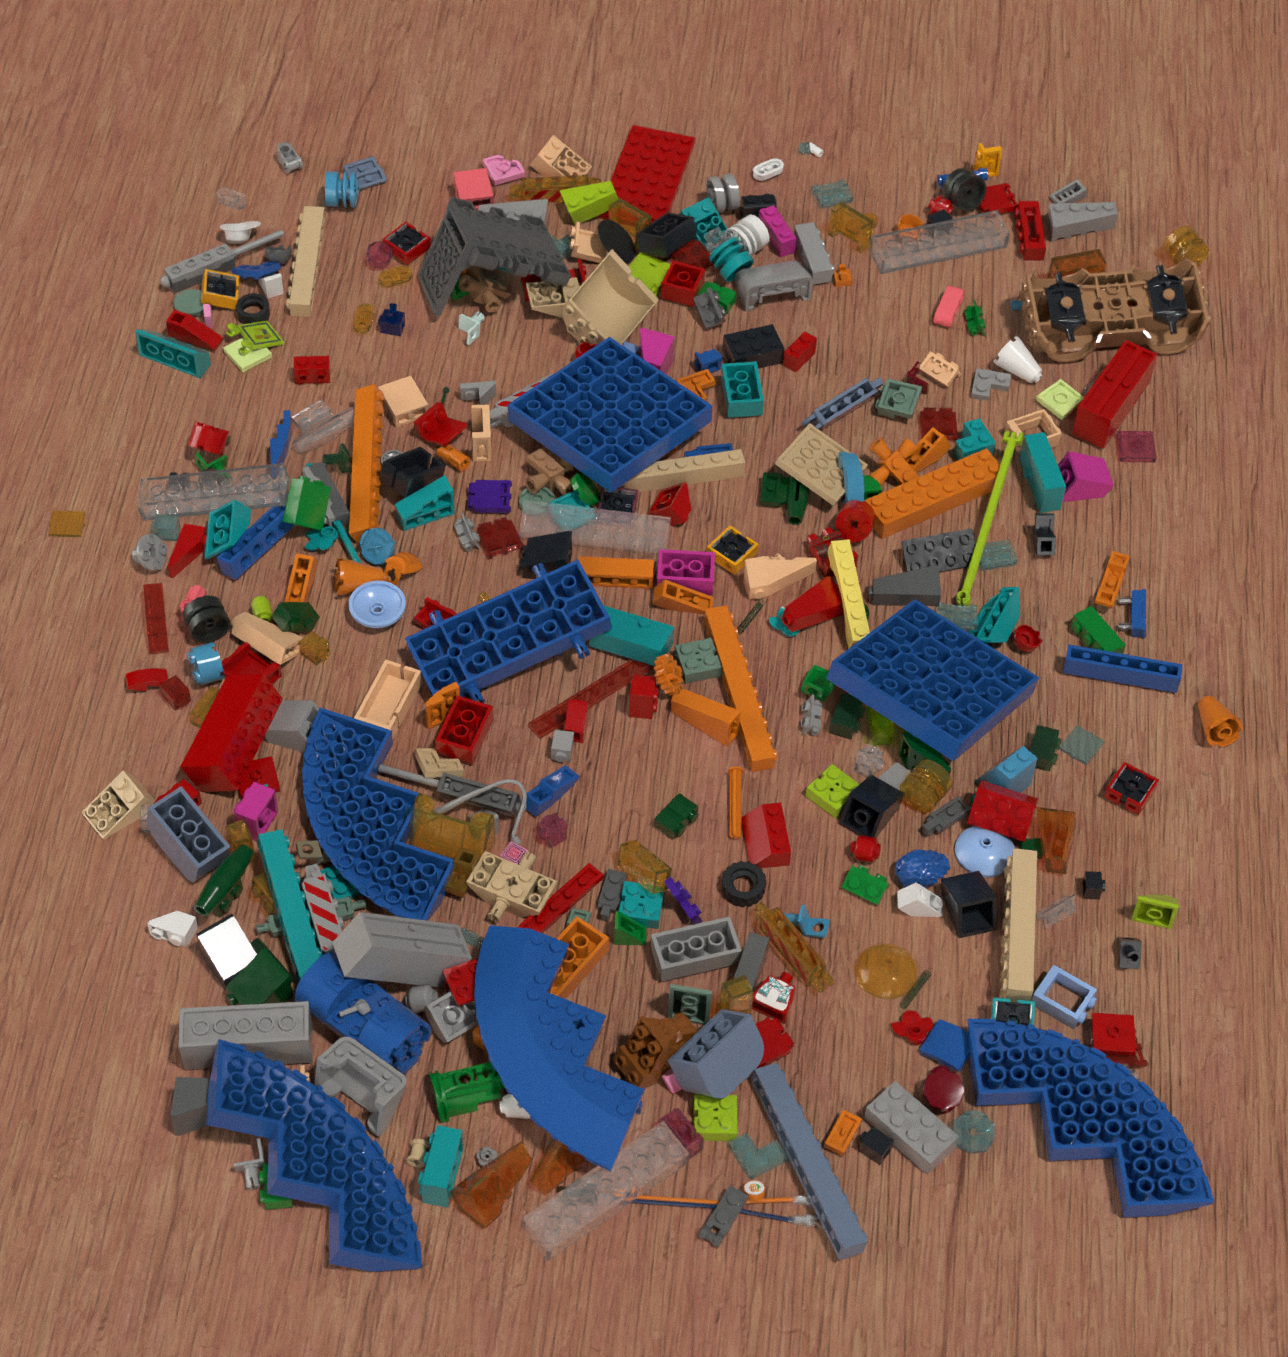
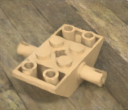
(510, 886)

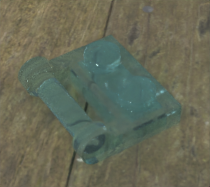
(832, 193)
(960, 615)

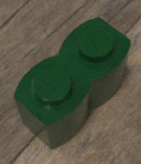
(677, 816)

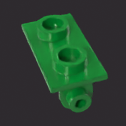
(974, 320)

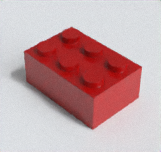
(464, 730)
(1003, 810)

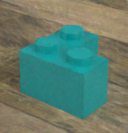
(974, 439)

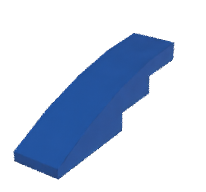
(280, 446)

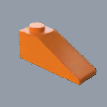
(930, 450)
(301, 578)
(680, 598)

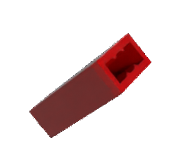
(814, 606)

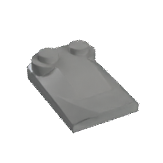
(448, 1018)

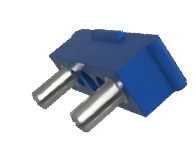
(1138, 623)

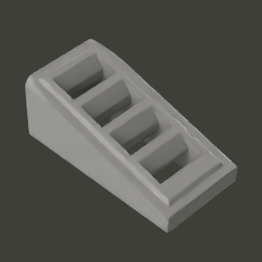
(1070, 188)

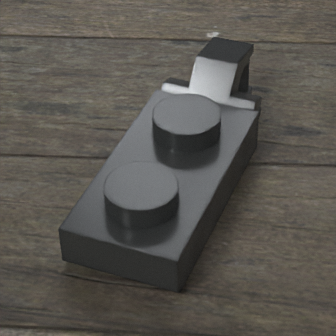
(946, 816)
(611, 893)

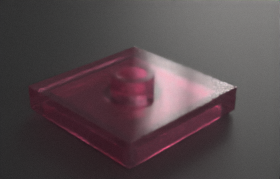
(1136, 446)

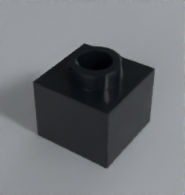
(1093, 885)

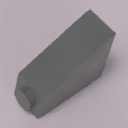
(753, 958)

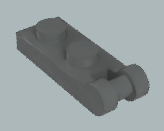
(724, 1215)

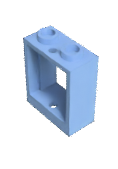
(1055, 1009)

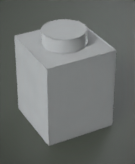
(562, 746)

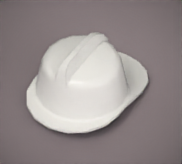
(239, 232)

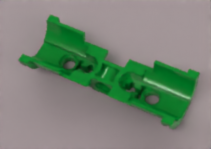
(458, 1098)

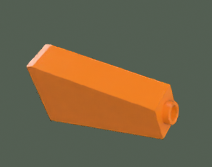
(707, 715)

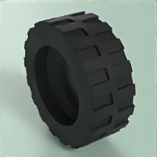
(743, 898)

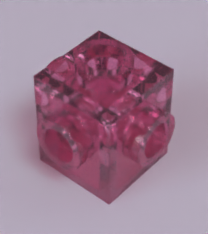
(552, 830)

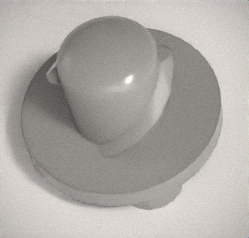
(150, 552)

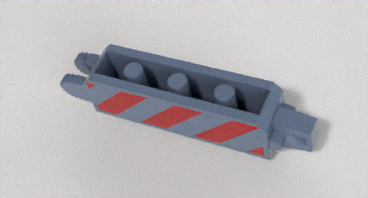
(844, 404)

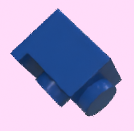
(708, 360)

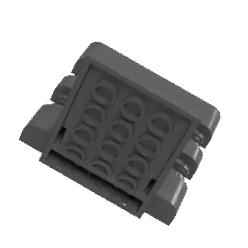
(487, 242)

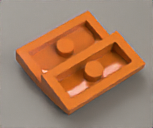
(440, 704)

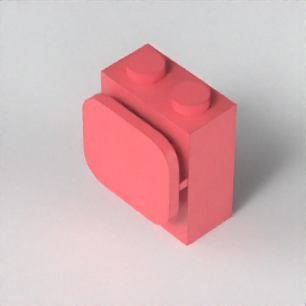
(473, 186)

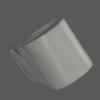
(288, 157)

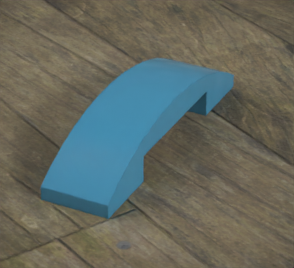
(852, 476)

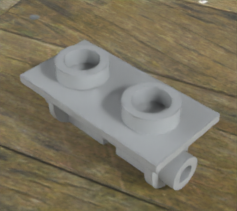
(466, 526)
(811, 709)

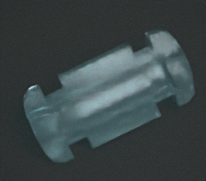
(472, 937)

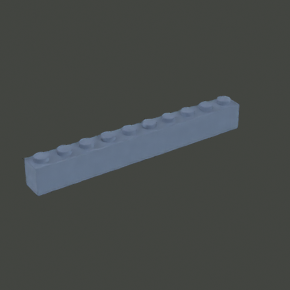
(809, 1161)

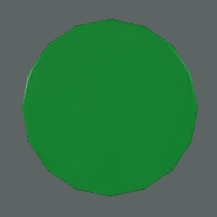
(586, 488)

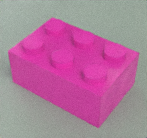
(687, 569)

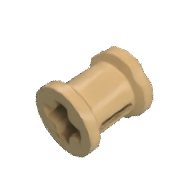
(418, 1152)

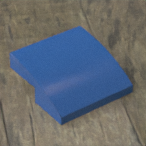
(947, 1045)

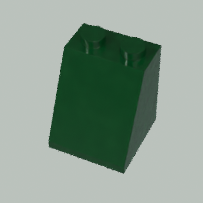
(260, 983)

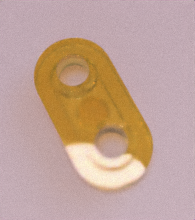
(395, 276)
(363, 318)

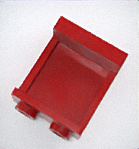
(247, 662)

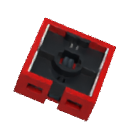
(407, 242)
(1131, 788)

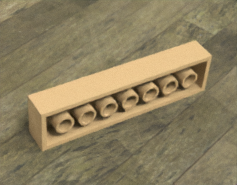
(1019, 926)

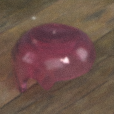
(379, 254)

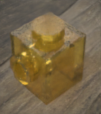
(314, 648)

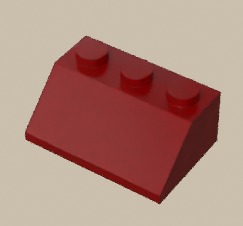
(766, 836)

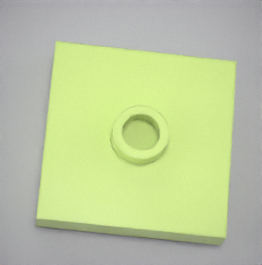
(246, 361)
(1060, 399)

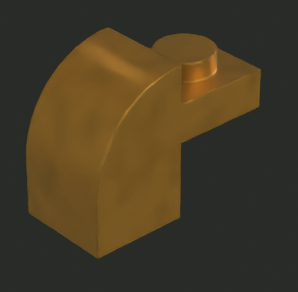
(462, 868)

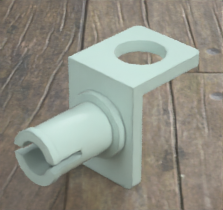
(471, 326)

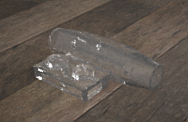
(320, 426)

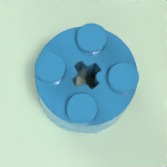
(205, 663)

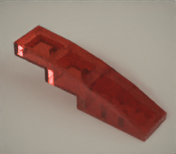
(156, 618)

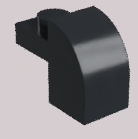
(1043, 534)

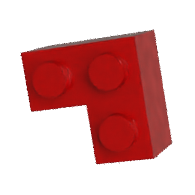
(643, 697)

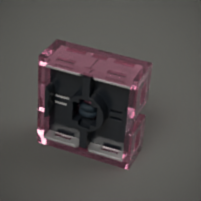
(619, 500)

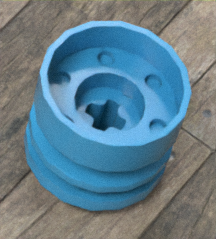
(341, 189)

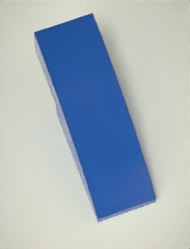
(550, 790)

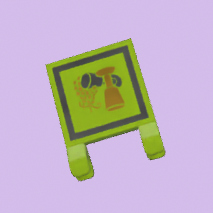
(256, 334)

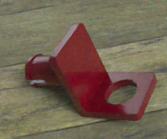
(912, 379)

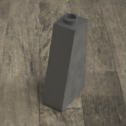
(905, 587)

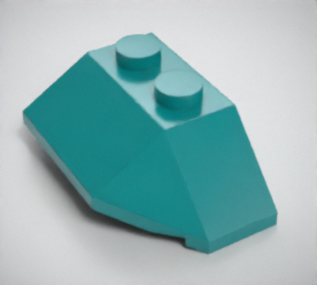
(998, 616)

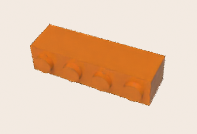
(618, 572)

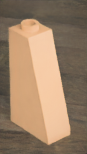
(266, 637)

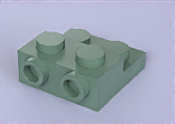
(898, 399)

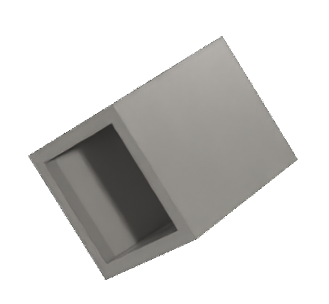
(292, 724)

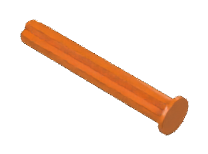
(735, 801)

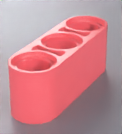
(949, 306)

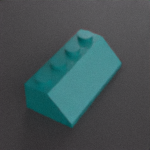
(172, 353)

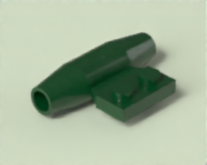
(780, 490)
(224, 883)

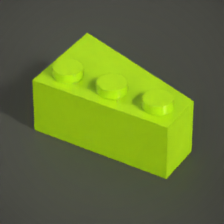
(589, 200)

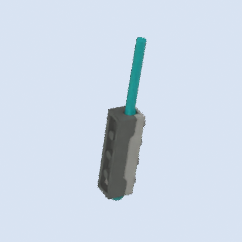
(337, 512)

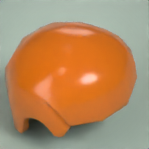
(909, 221)

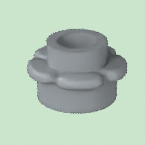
(482, 1160)

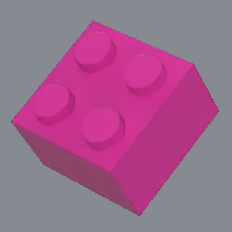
(257, 809)

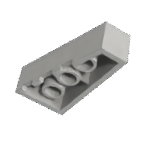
(513, 210)
(1080, 218)

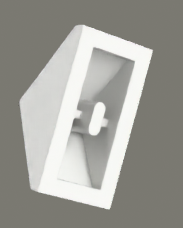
(272, 285)

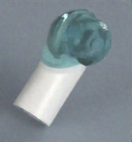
(809, 148)

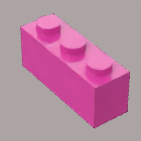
(779, 232)

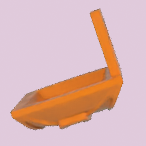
(403, 564)

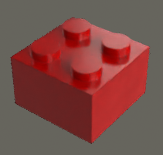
(682, 283)

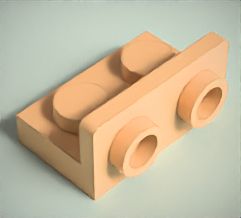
(939, 369)

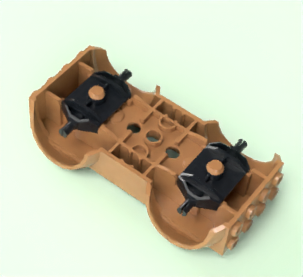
(1068, 327)

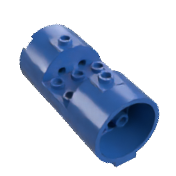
(386, 1030)

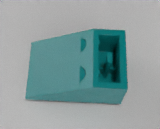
(705, 218)

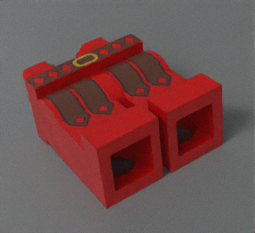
(819, 549)

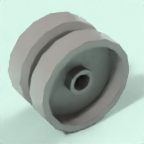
(723, 192)

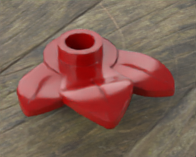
(913, 1027)

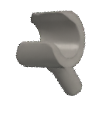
(361, 1005)

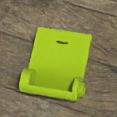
(649, 271)

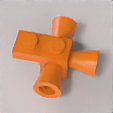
(893, 462)

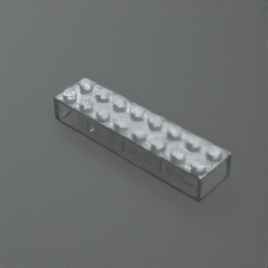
(939, 242)
(209, 490)
(597, 527)
(604, 1193)

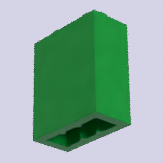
(307, 503)

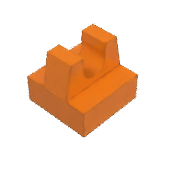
(842, 276)

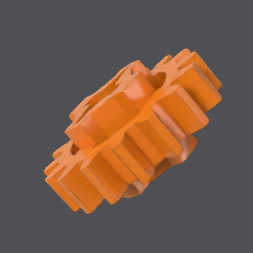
(668, 674)

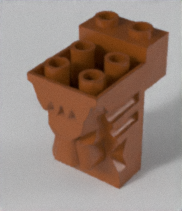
(651, 1046)

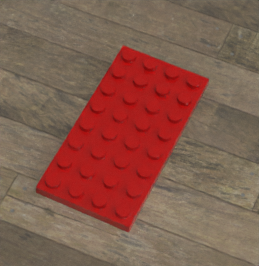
(651, 169)

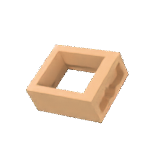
(1032, 420)

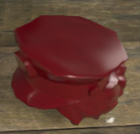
(943, 1089)

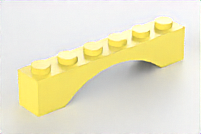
(844, 568)

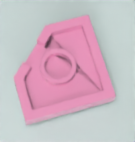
(503, 170)

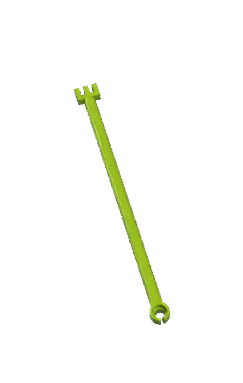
(989, 515)

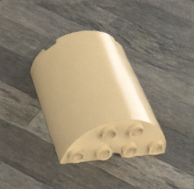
(608, 303)

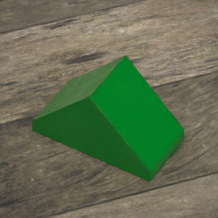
(628, 931)

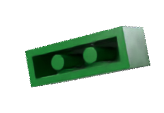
(1096, 631)

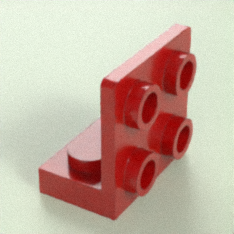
(437, 427)
(461, 981)

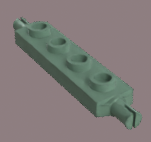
(346, 910)

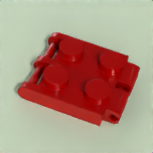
(998, 199)
(775, 1043)

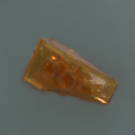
(487, 1189)

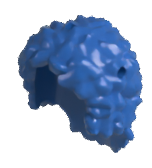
(921, 868)

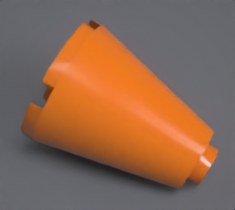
(353, 574)
(1218, 722)

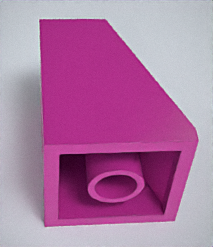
(657, 349)
(1084, 477)

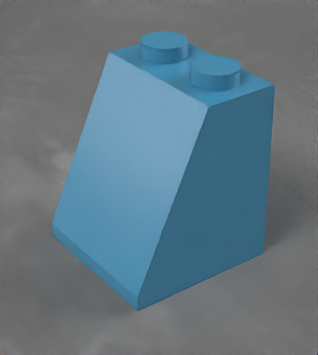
(1012, 771)

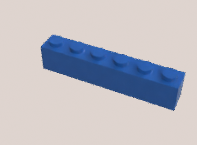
(1122, 668)

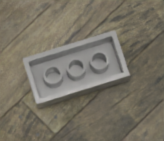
(695, 948)
(912, 1127)

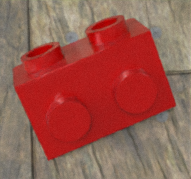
(422, 617)

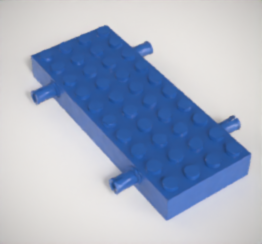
(510, 631)

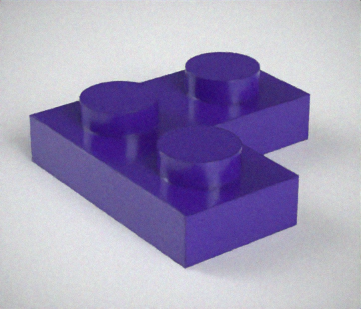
(682, 896)

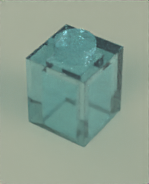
(166, 527)

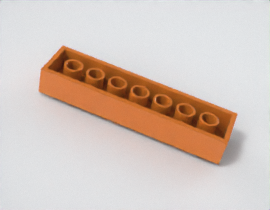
(934, 493)
(585, 950)

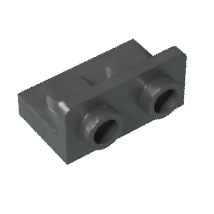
(709, 308)

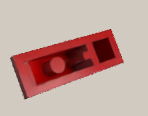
(188, 547)

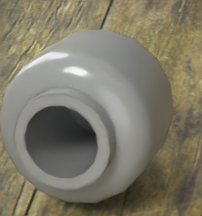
(420, 997)

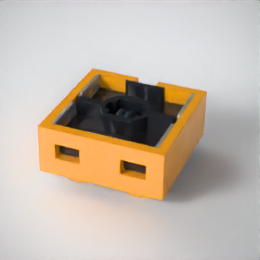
(219, 289)
(732, 549)

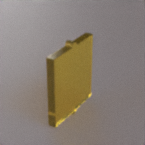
(66, 523)

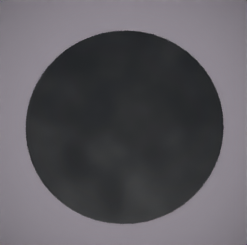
(617, 238)

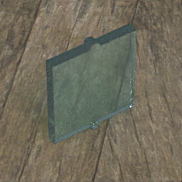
(1081, 745)

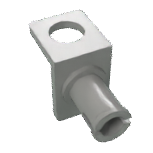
(250, 1168)

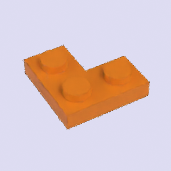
(697, 382)

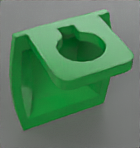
(817, 684)

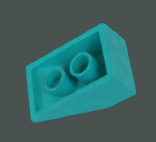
(226, 527)

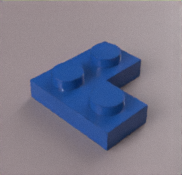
(257, 271)

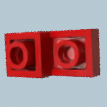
(145, 677)

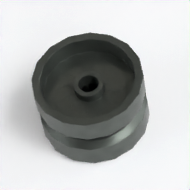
(964, 189)
(206, 619)

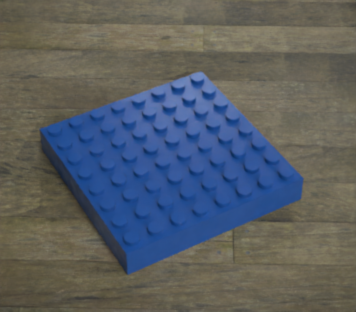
(610, 414)
(933, 679)

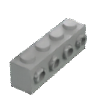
(813, 253)

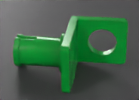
(218, 464)

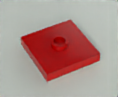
(261, 772)
(1113, 1033)

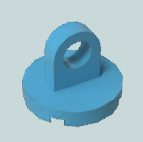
(377, 545)

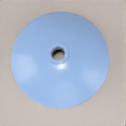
(376, 597)
(977, 856)

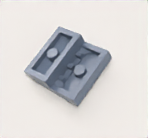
(367, 172)

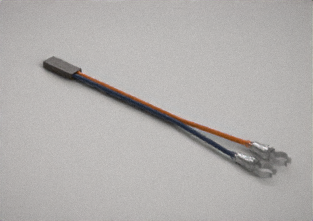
(806, 1220)

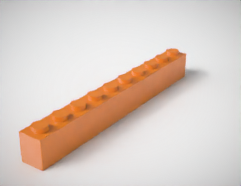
(366, 461)
(740, 689)

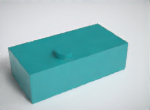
(1042, 472)
(635, 637)

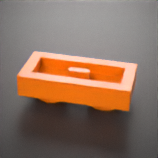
(843, 1133)

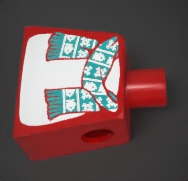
(775, 997)

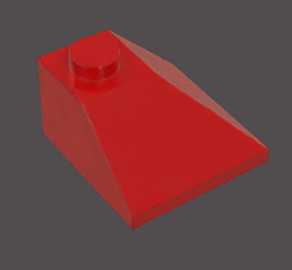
(672, 503)

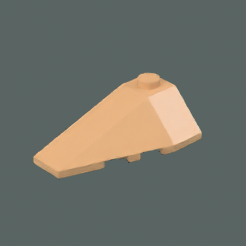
(767, 575)

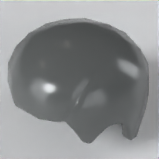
(278, 254)

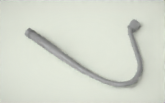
(452, 804)

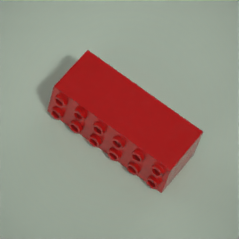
(1114, 394)
(231, 733)

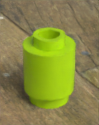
(261, 608)

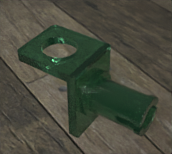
(340, 458)

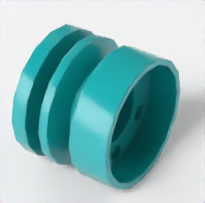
(731, 258)

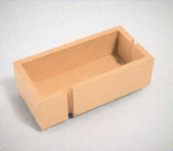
(390, 696)

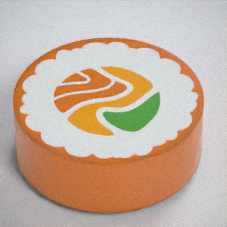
(754, 1189)

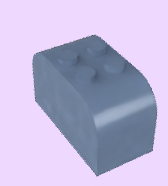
(186, 835)
(719, 1055)

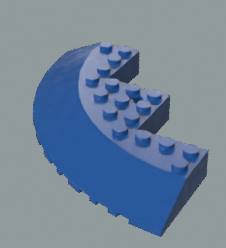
(367, 820)
(545, 1044)
(1090, 1113)
(317, 1157)

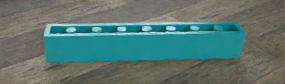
(289, 901)

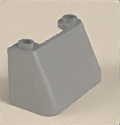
(771, 280)
(364, 1078)

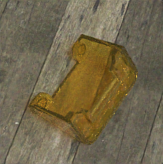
(448, 834)

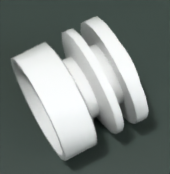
(751, 233)

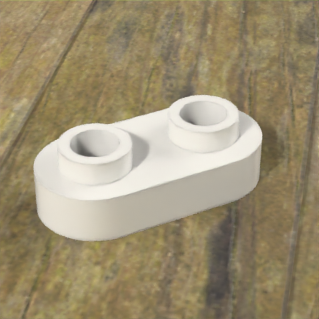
(768, 169)

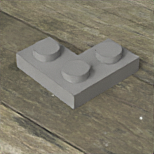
(988, 380)

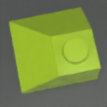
(1156, 910)

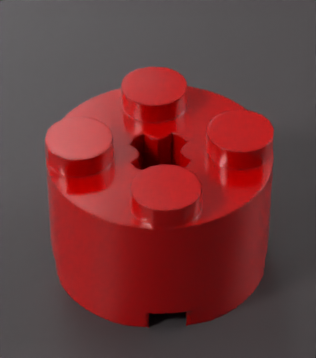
(208, 438)
(849, 515)

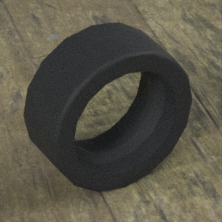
(253, 300)

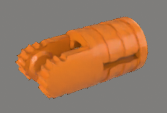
(454, 457)

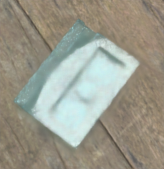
(998, 555)

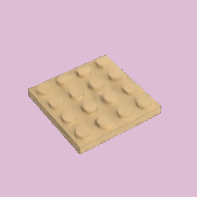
(815, 463)

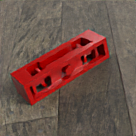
(1035, 248)

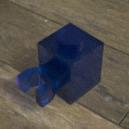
(392, 321)

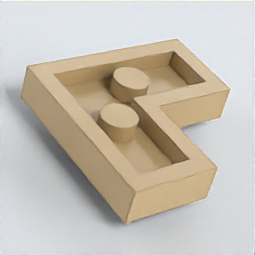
(434, 767)

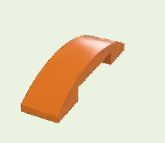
(1112, 579)

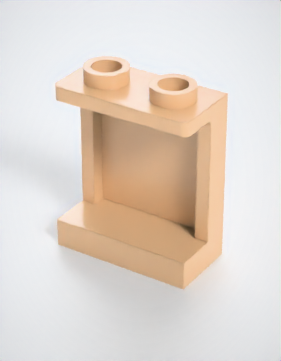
(586, 244)
(404, 400)
(481, 433)

